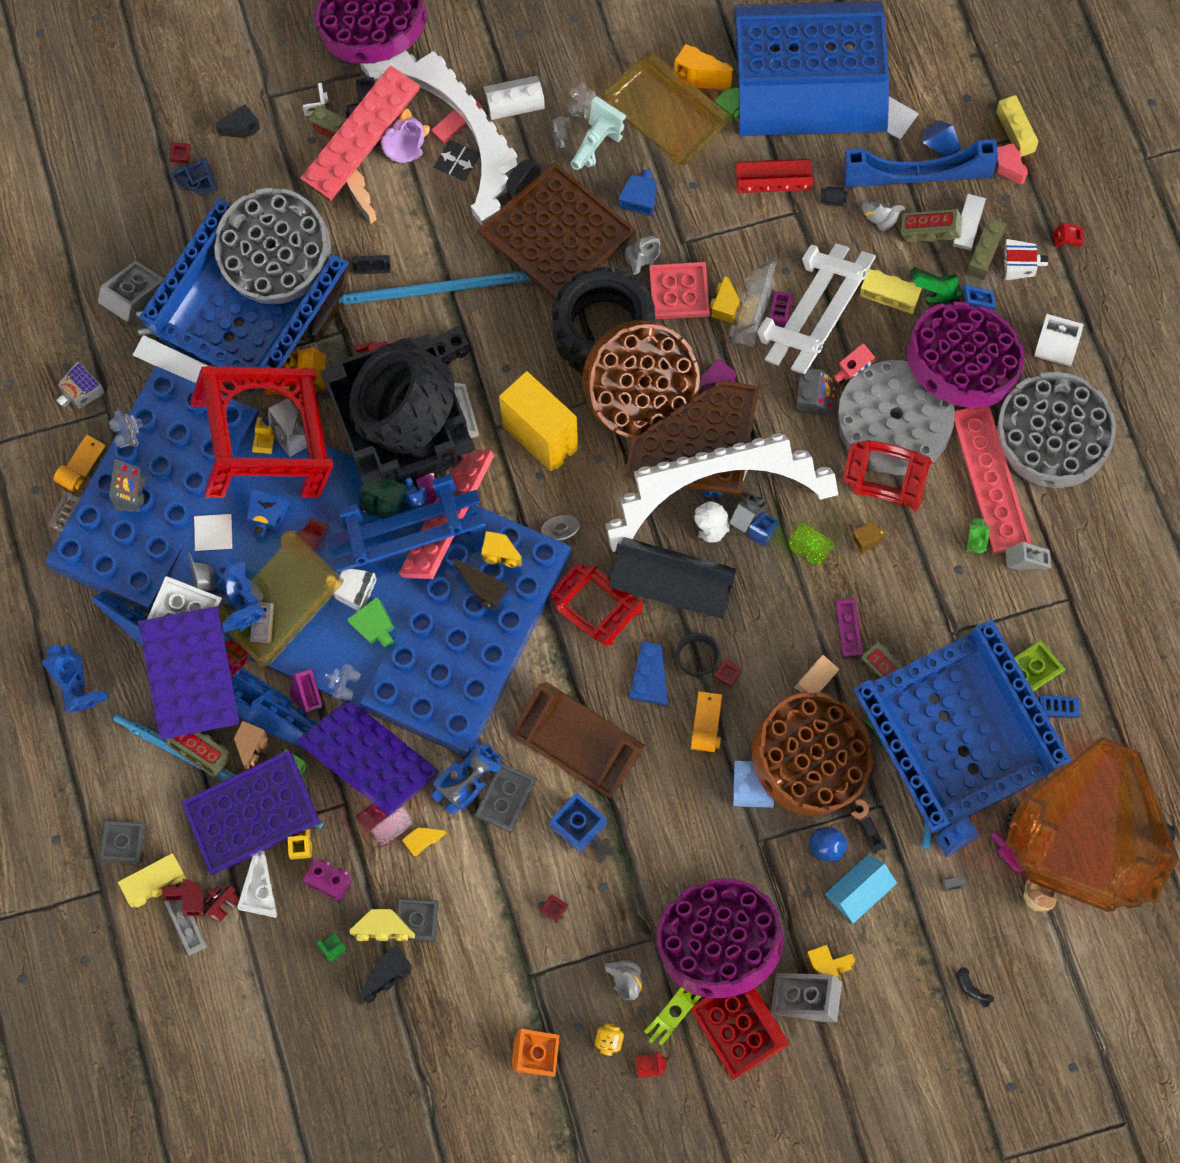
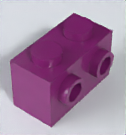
(327, 879)

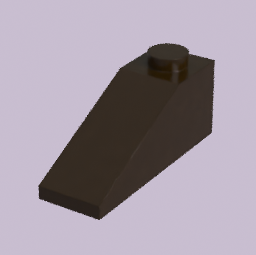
(485, 588)

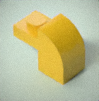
(300, 846)
(822, 962)

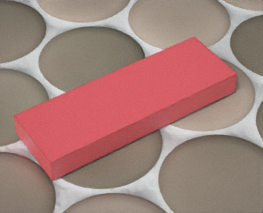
(450, 125)

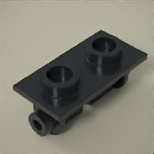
(371, 264)

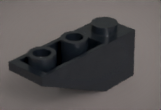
(387, 970)

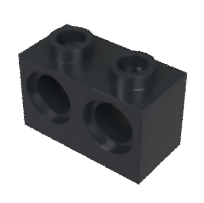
(445, 343)

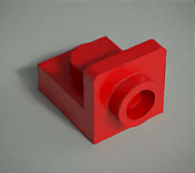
(1068, 234)
(650, 1065)

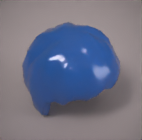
(828, 844)

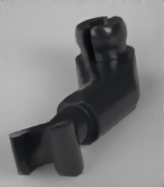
(967, 987)

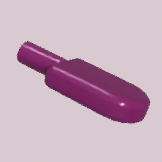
(1006, 853)

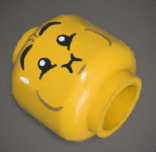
(609, 1039)

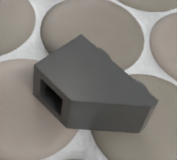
(748, 512)

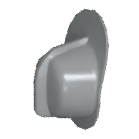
(202, 575)

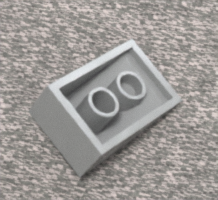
(129, 290)
(807, 996)

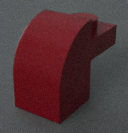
(190, 896)

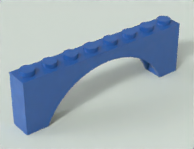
(974, 162)

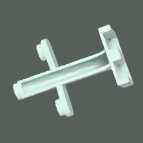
(604, 121)

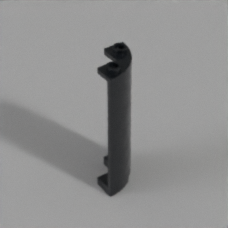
(672, 577)

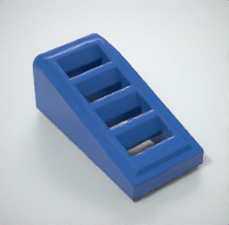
(1043, 699)

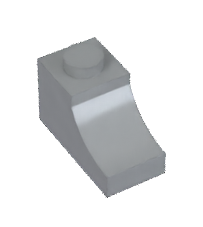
(1028, 556)

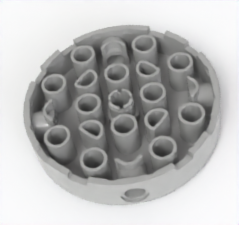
(250, 229)
(889, 391)
(1050, 456)

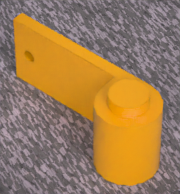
(80, 464)
(706, 722)

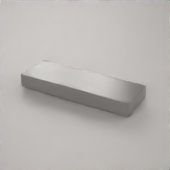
(186, 928)

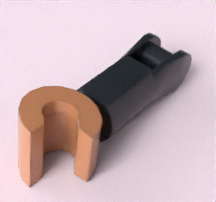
(867, 826)

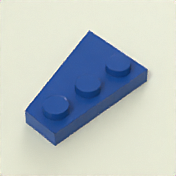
(649, 676)

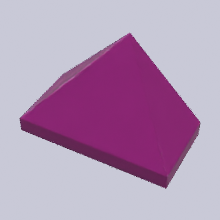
(305, 691)

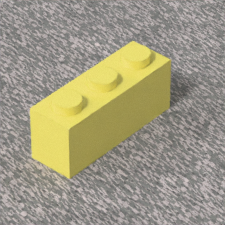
(1017, 125)
(890, 291)
(150, 880)

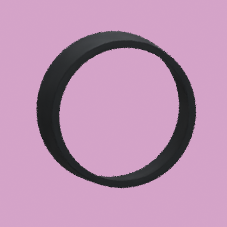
(518, 172)
(698, 637)

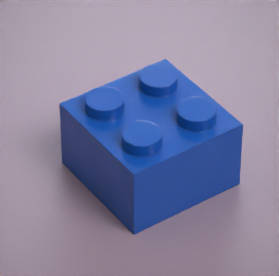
(578, 822)

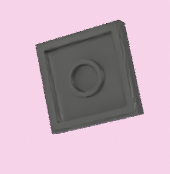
(122, 842)
(420, 917)

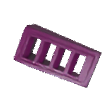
(780, 320)

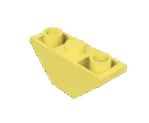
(381, 925)

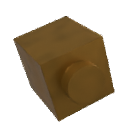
(867, 537)

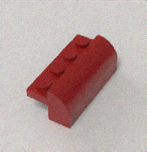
(773, 175)

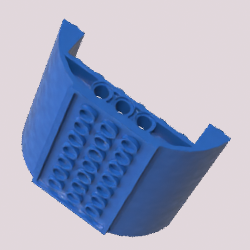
(813, 86)
(199, 308)
(988, 714)

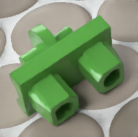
(978, 536)

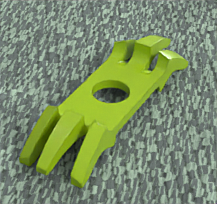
(666, 1020)

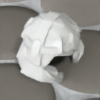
(712, 520)

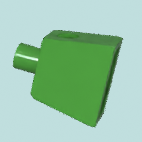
(373, 623)

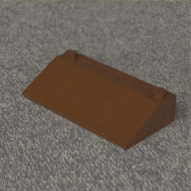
(577, 739)

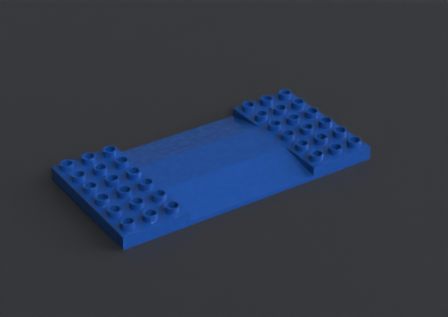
(446, 648)

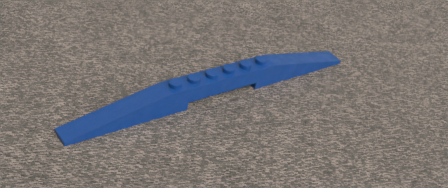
(254, 698)

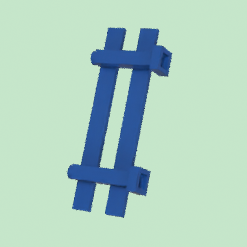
(357, 534)

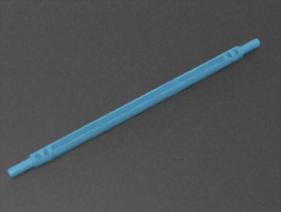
(436, 287)
(153, 737)

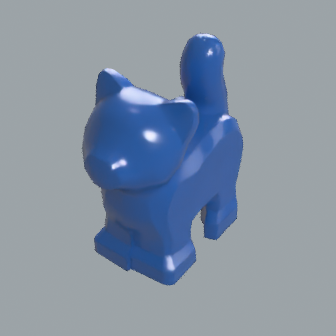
(414, 496)

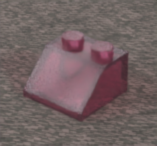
(384, 827)

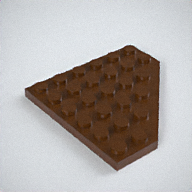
(706, 423)

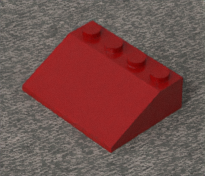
(740, 1030)

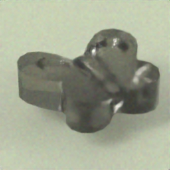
(603, 849)

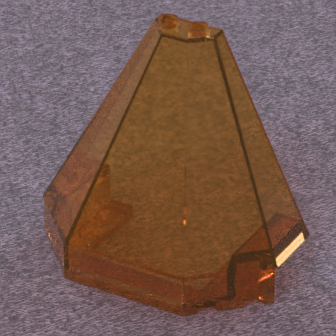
(1096, 831)

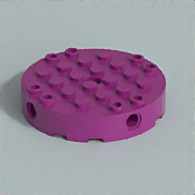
(369, 28)
(965, 355)
(720, 938)

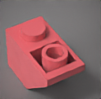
(1010, 164)

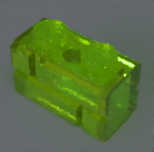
(811, 544)

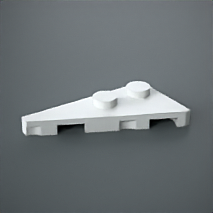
(257, 890)

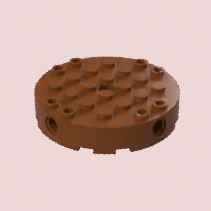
(620, 362)
(785, 760)

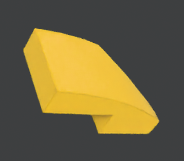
(263, 438)
(422, 838)

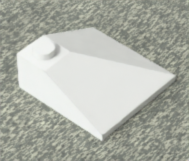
(179, 597)

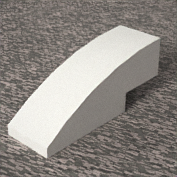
(970, 220)

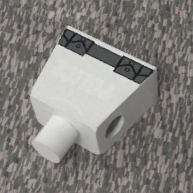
(355, 588)

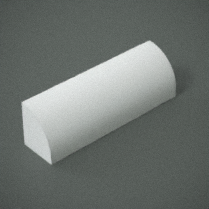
(168, 359)

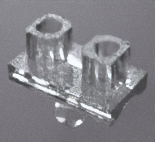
(584, 100)
(128, 426)
(341, 691)

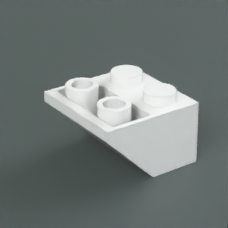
(1058, 340)

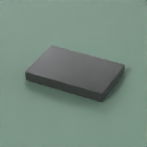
(505, 798)

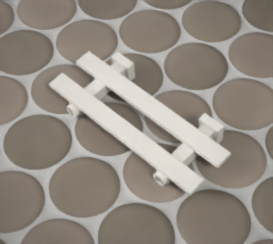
(812, 345)

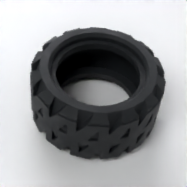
(589, 288)
(423, 407)

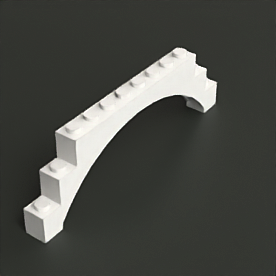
(495, 154)
(660, 481)

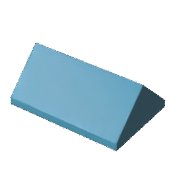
(861, 888)

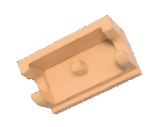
(817, 676)

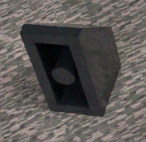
(238, 124)

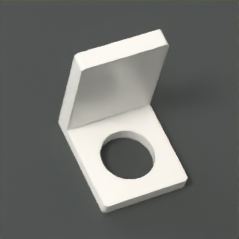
(323, 97)

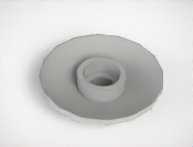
(560, 527)

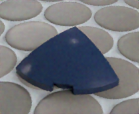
(196, 177)

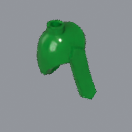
(945, 287)

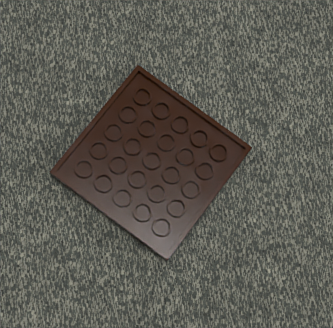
(556, 230)

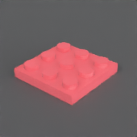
(679, 290)

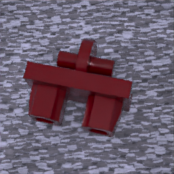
(227, 896)

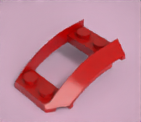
(914, 479)
(613, 622)

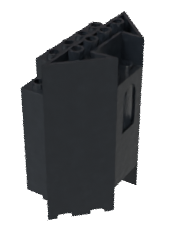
(377, 463)

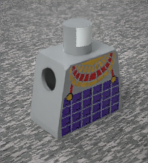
(78, 387)

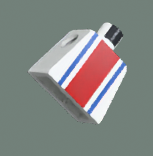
(1021, 259)

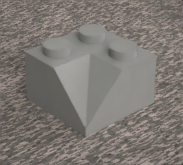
(287, 427)

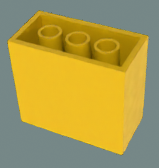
(539, 421)

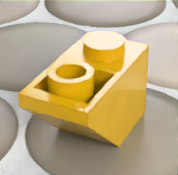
(726, 302)
(499, 549)

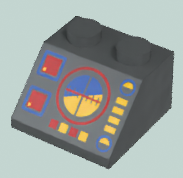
(816, 393)
(127, 486)

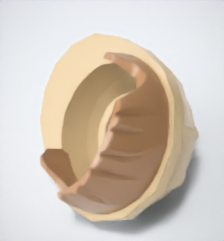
(1038, 897)

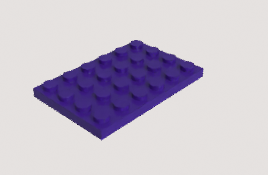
(188, 672)
(368, 757)
(250, 812)

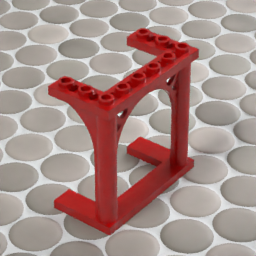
(301, 394)

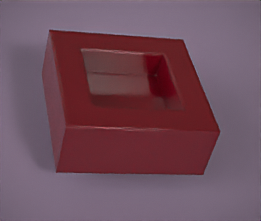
(180, 152)
(727, 673)
(554, 908)

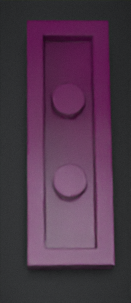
(849, 628)

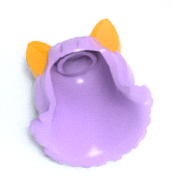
(404, 138)

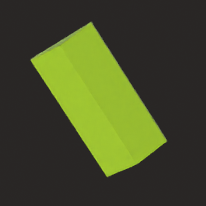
(1038, 665)

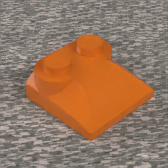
(535, 1052)

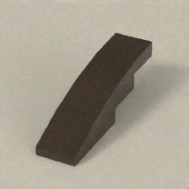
(329, 308)

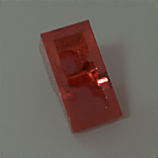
(314, 533)

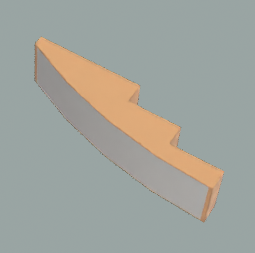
(360, 195)

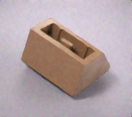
(251, 744)

